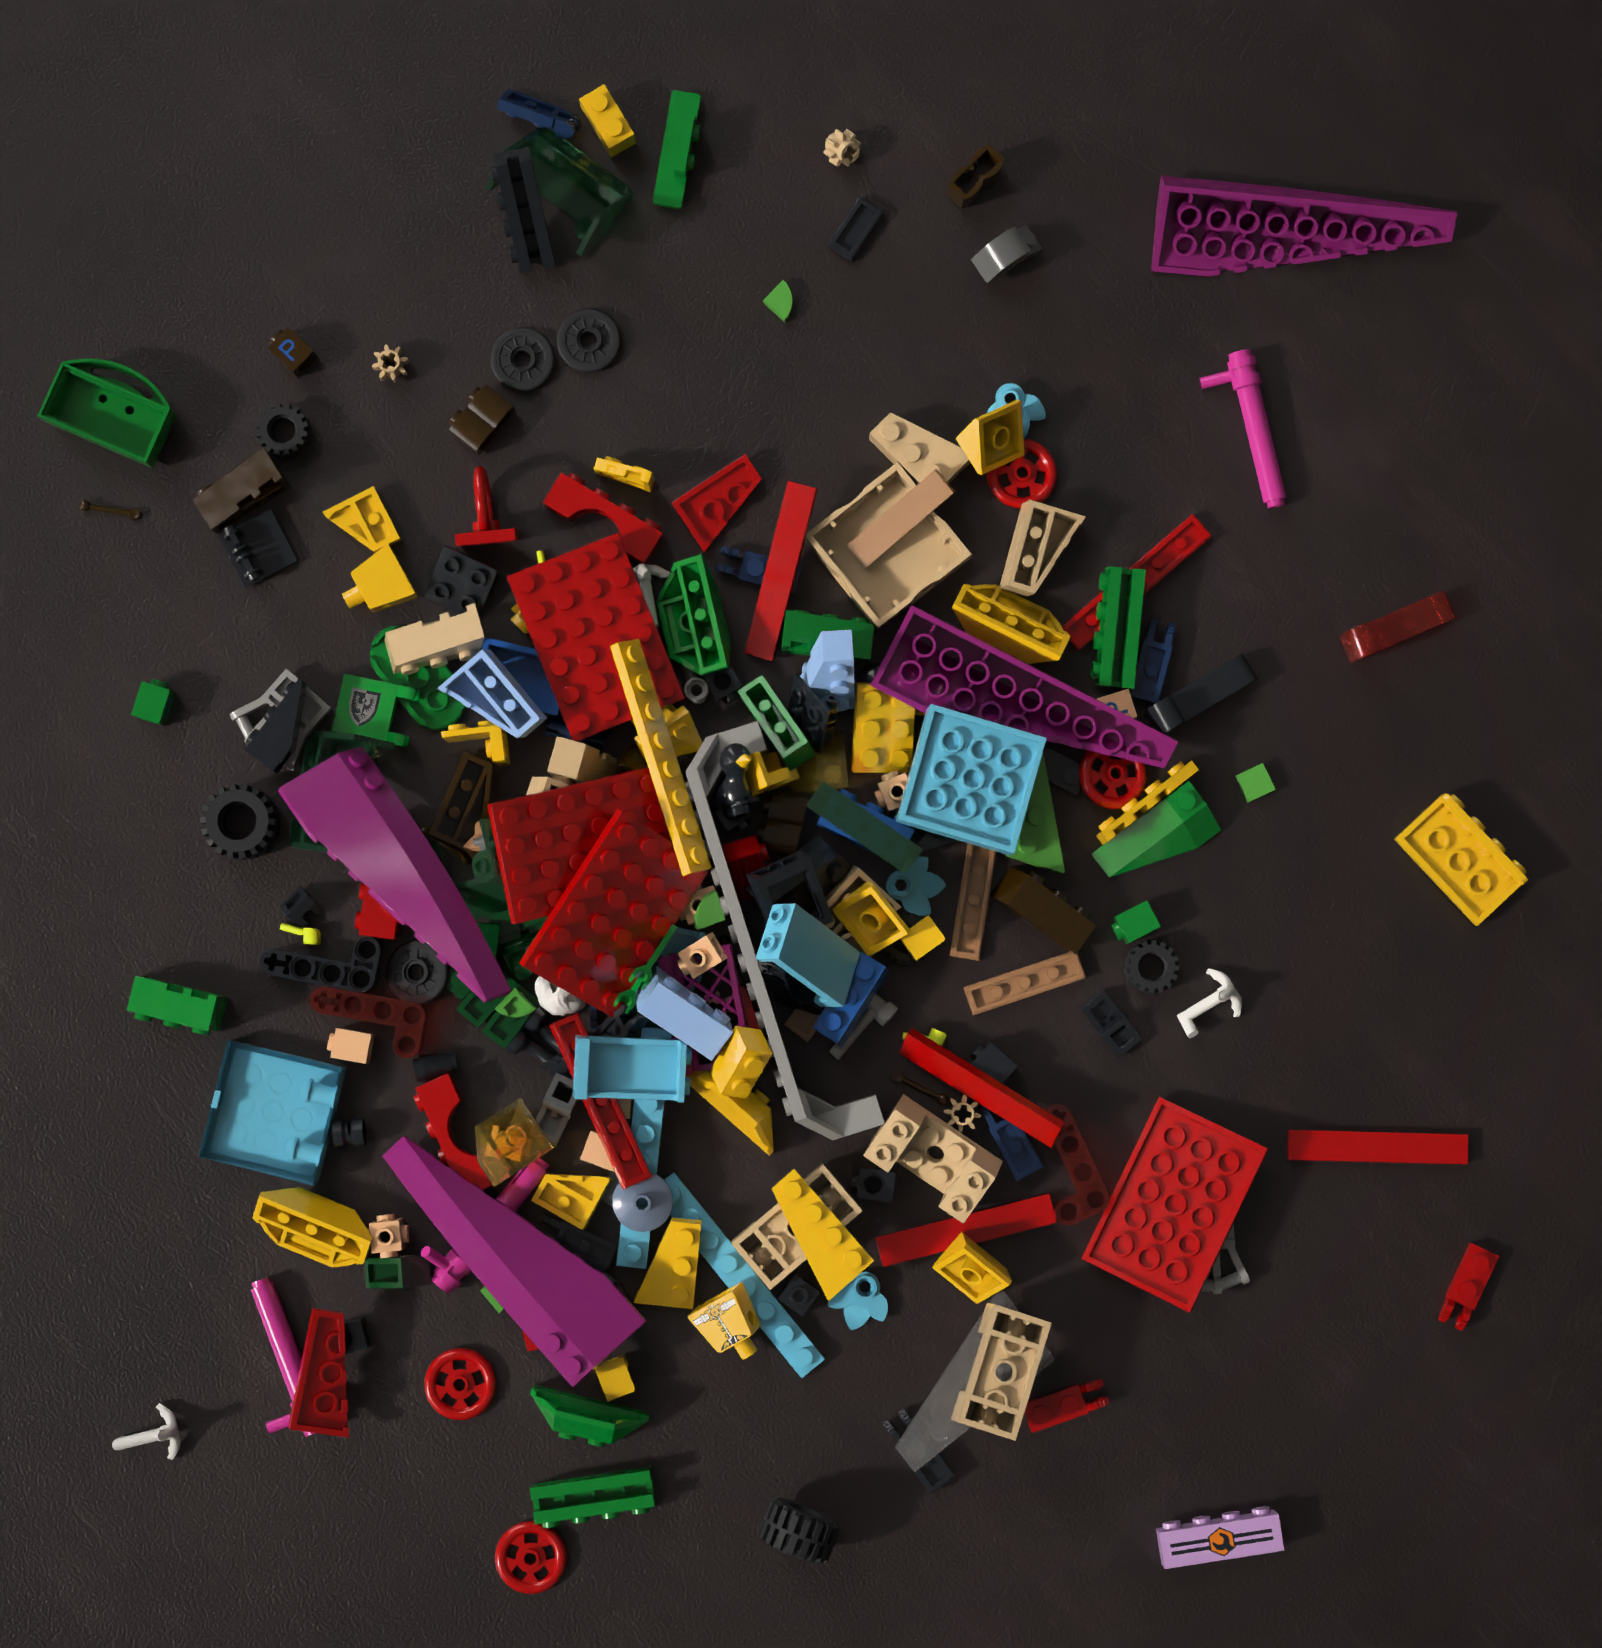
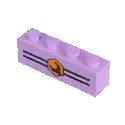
(1219, 1538)

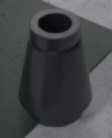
(432, 1066)

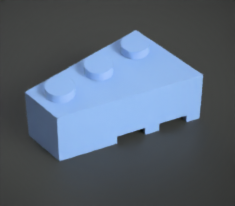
(832, 667)
(495, 694)
(683, 1014)

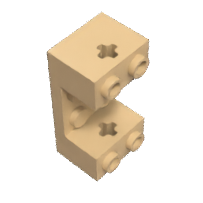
(960, 1175)
(770, 1245)
(994, 1403)

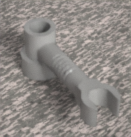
(694, 683)
(878, 1010)

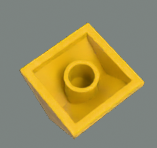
(994, 438)
(870, 919)
(972, 1269)

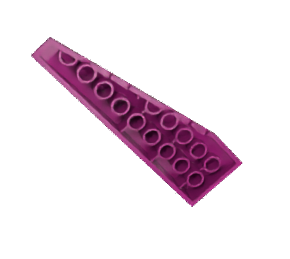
(1250, 226)
(962, 673)

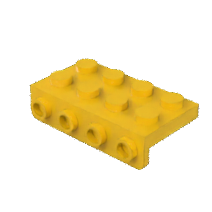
(1461, 858)

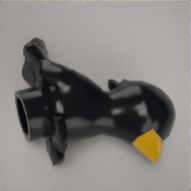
(734, 790)

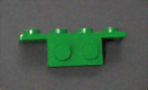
(677, 148)

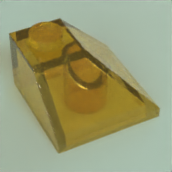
(825, 767)
(509, 1142)

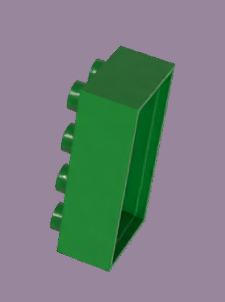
(76, 408)

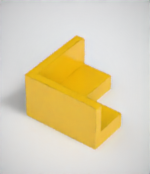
(767, 774)

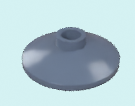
(643, 1219)

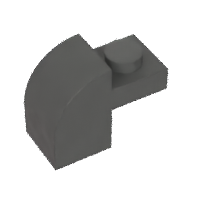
(1006, 252)
(557, 1108)

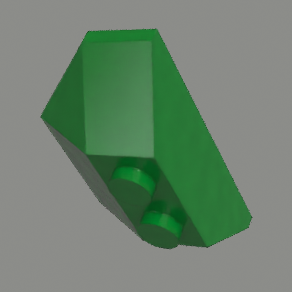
(694, 617)
(587, 1417)

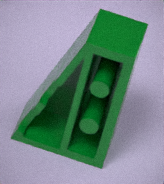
(803, 630)
(176, 1005)

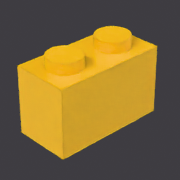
(607, 121)
(740, 1062)

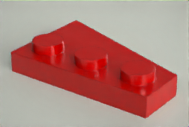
(715, 500)

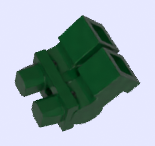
(514, 943)

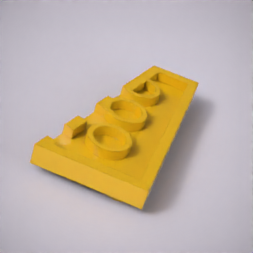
(1155, 792)

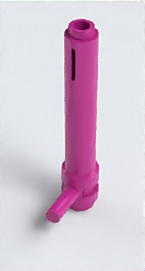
(1247, 384)
(452, 1267)
(281, 1340)

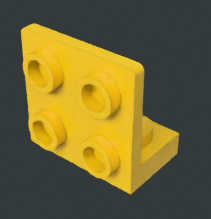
(496, 746)

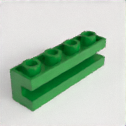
(1119, 627)
(593, 1495)

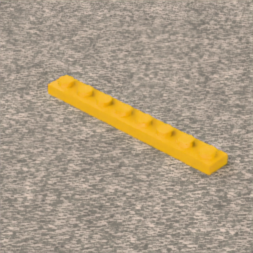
(660, 757)

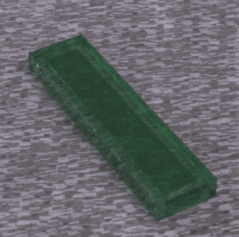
(864, 827)

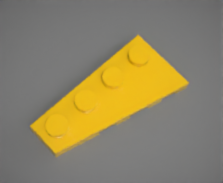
(824, 1240)

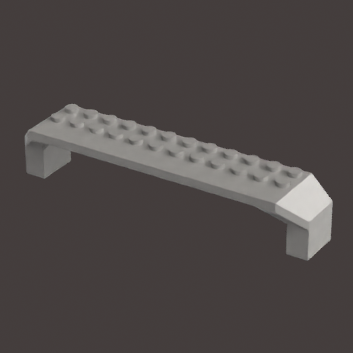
(808, 1110)

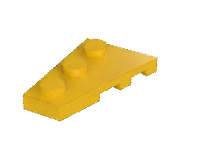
(673, 1271)

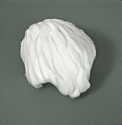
(555, 999)

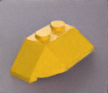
(1010, 623)
(748, 1115)
(313, 1226)

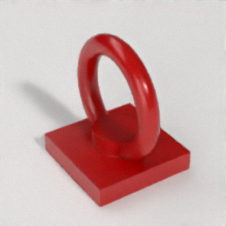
(486, 529)

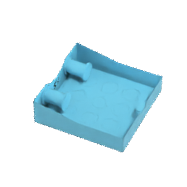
(971, 779)
(272, 1112)

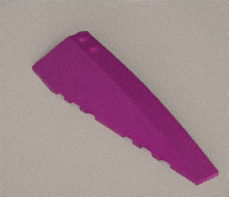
(374, 836)
(549, 1292)

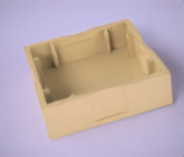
(905, 570)

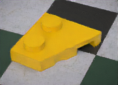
(626, 474)
(365, 520)
(681, 731)
(571, 1196)

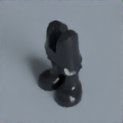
(525, 1043)

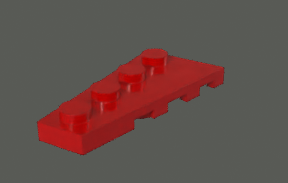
(321, 1384)

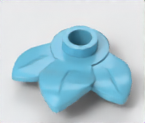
(1031, 406)
(919, 887)
(861, 1305)

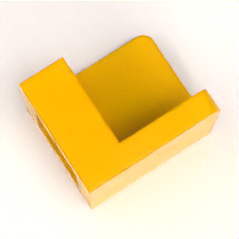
(922, 938)
(615, 1377)

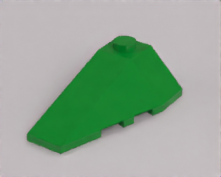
(1166, 830)

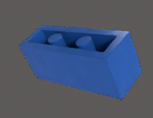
(839, 1022)

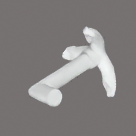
(643, 575)
(1223, 993)
(165, 1432)

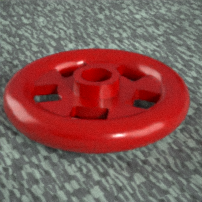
(1038, 492)
(1110, 798)
(474, 1363)
(530, 1583)

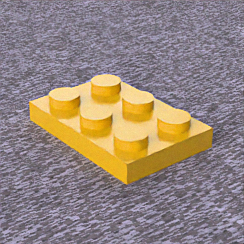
(881, 732)

